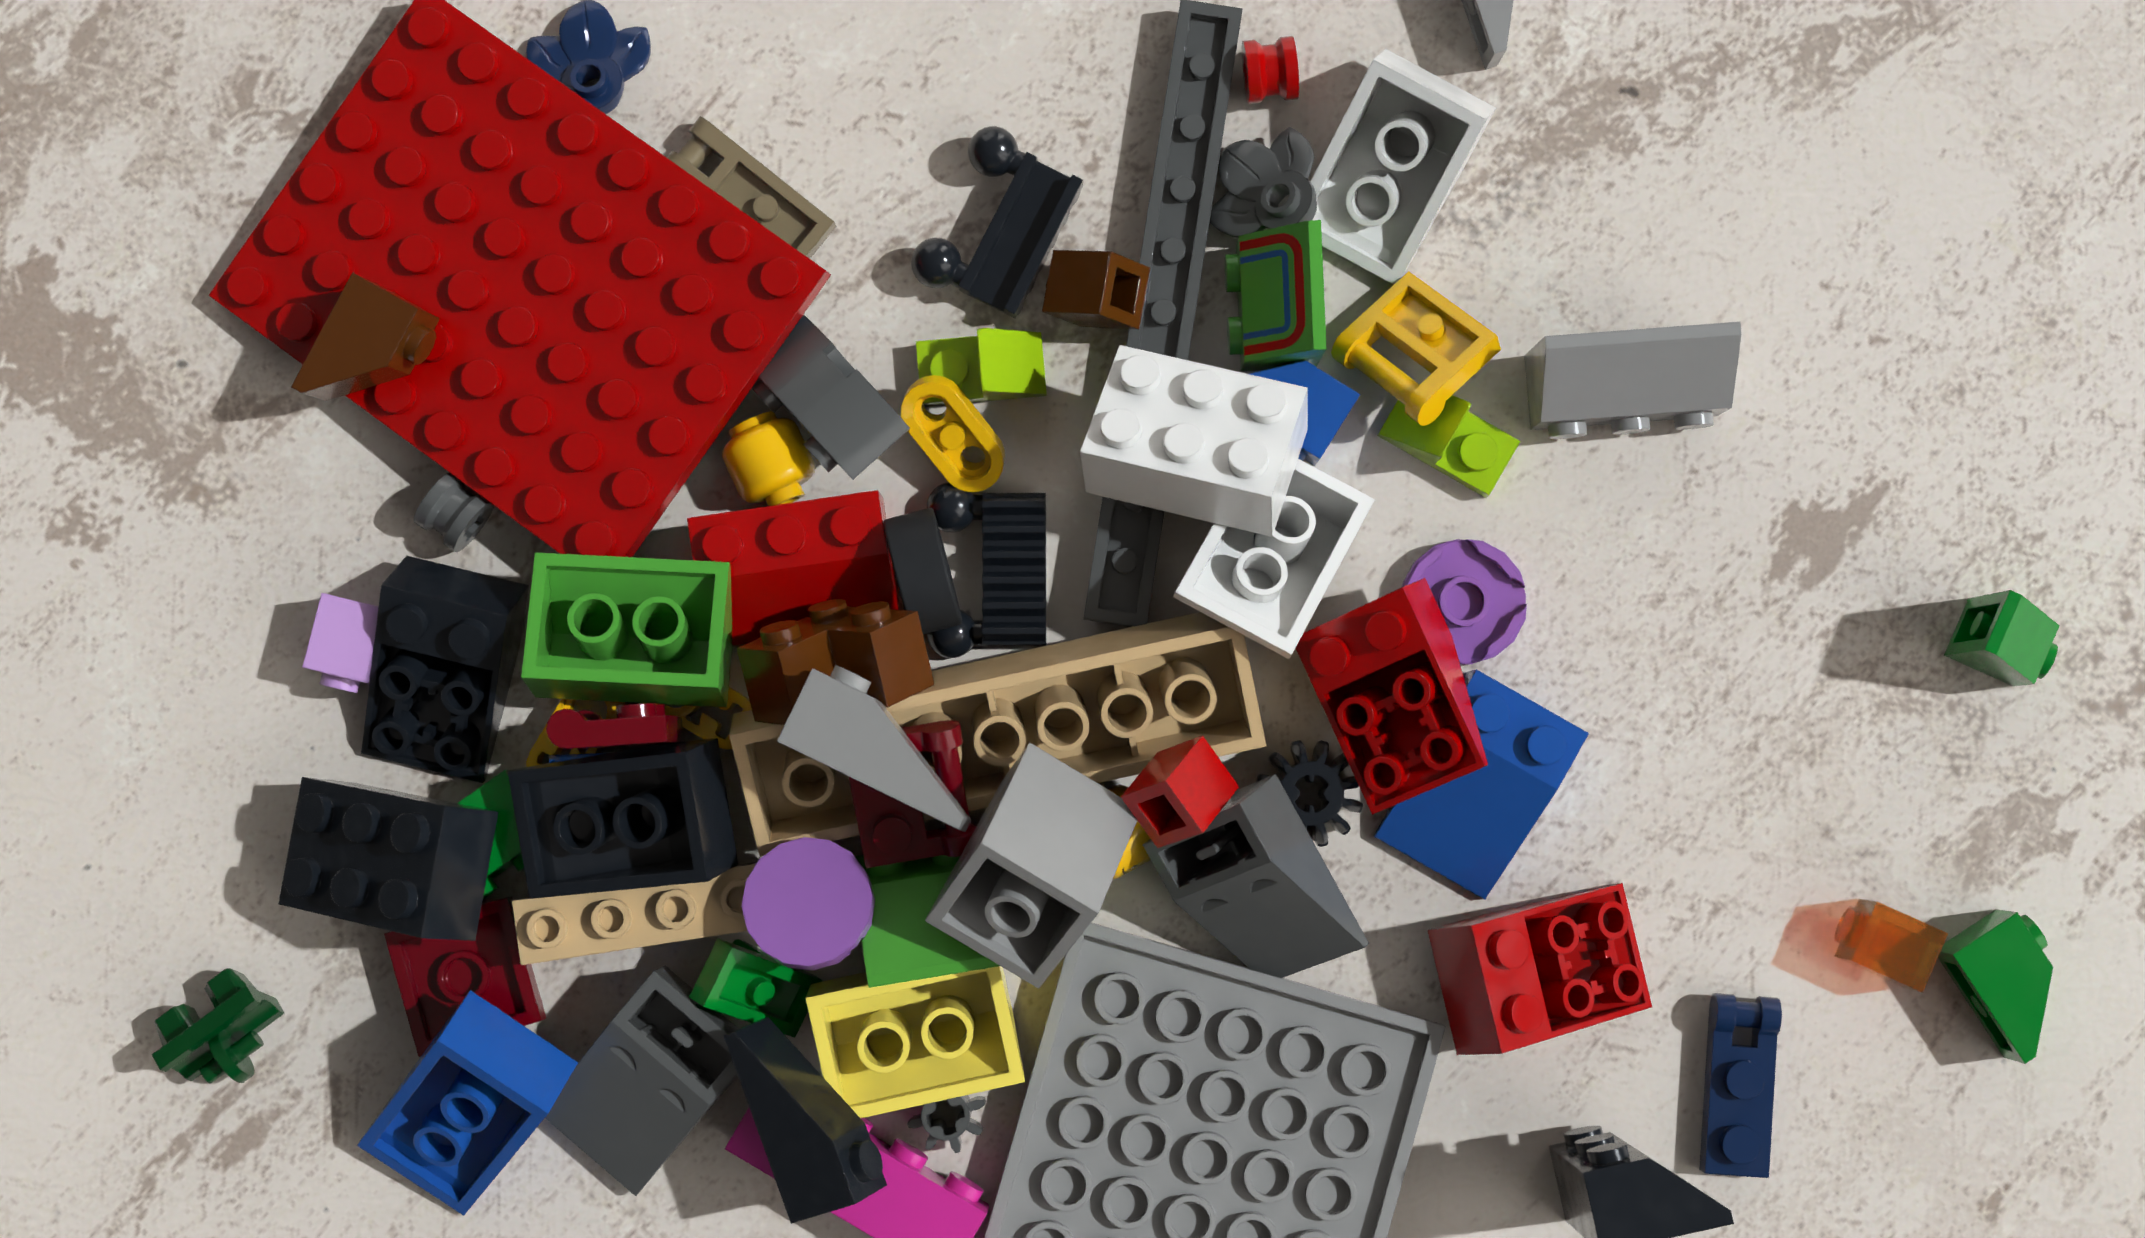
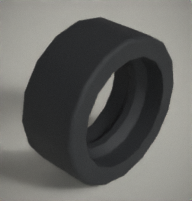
(923, 569)

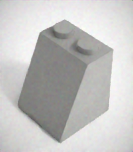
(1035, 867)

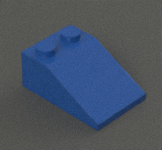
(1481, 819)
(468, 1103)

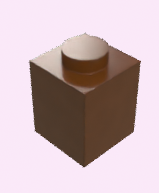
(1096, 289)

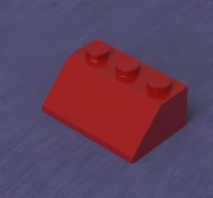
(798, 557)

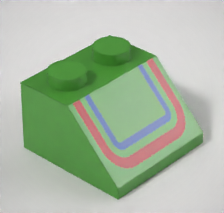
(1278, 297)

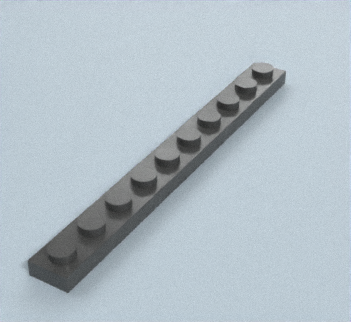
(1175, 253)

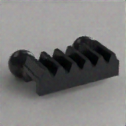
(1018, 235)
(1011, 568)

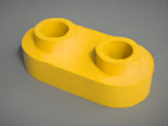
(949, 433)

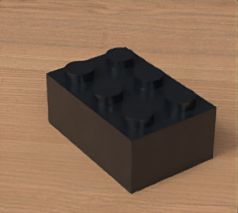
(388, 859)

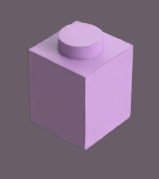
(342, 642)

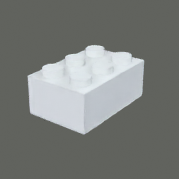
(1195, 440)

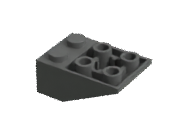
(1260, 884)
(646, 1080)

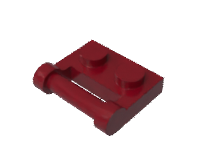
(633, 726)
(897, 832)

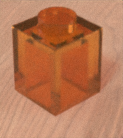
(1889, 944)

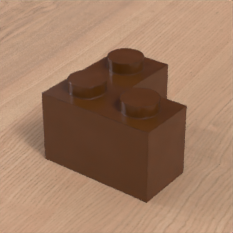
(865, 639)

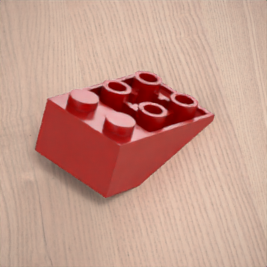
(1395, 695)
(1539, 970)

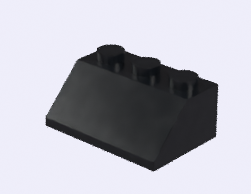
(1623, 1193)

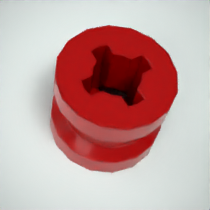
(1270, 70)

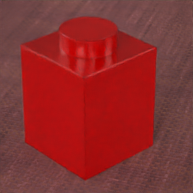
(1180, 792)

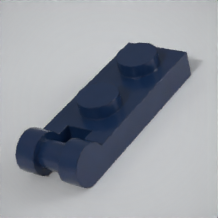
(1739, 1087)

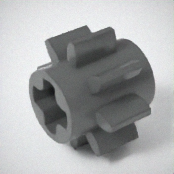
(938, 1128)

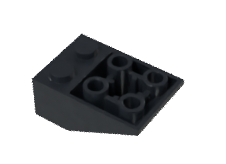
(442, 667)

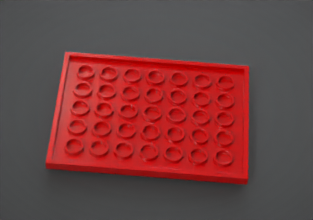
(578, 276)

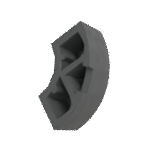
(830, 400)

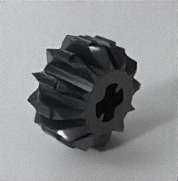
(1331, 793)

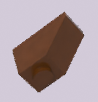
(366, 342)

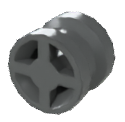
(453, 512)

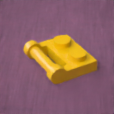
(1427, 331)

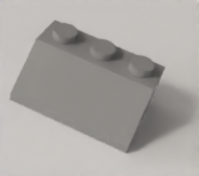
(1632, 378)

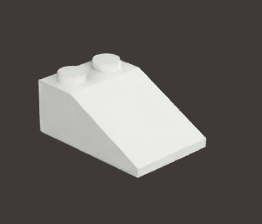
(1394, 163)
(1276, 582)

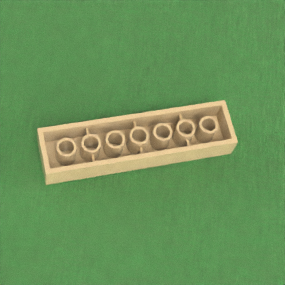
(1085, 701)

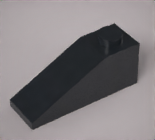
(806, 1128)

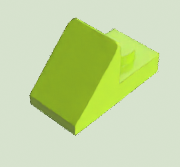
(987, 366)
(1454, 444)

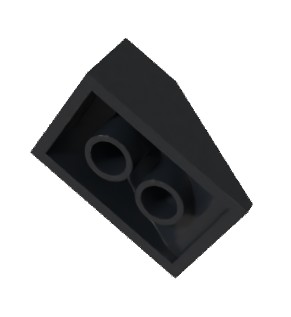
(624, 820)

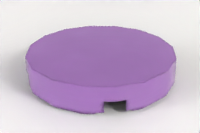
(1477, 595)
(808, 903)

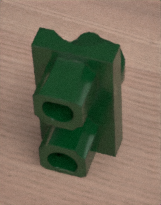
(222, 1037)

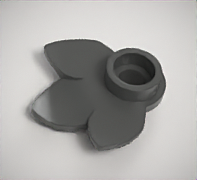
(1260, 180)

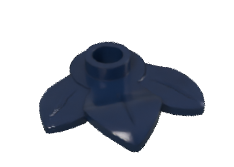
(590, 50)

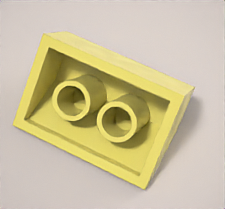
(914, 1038)

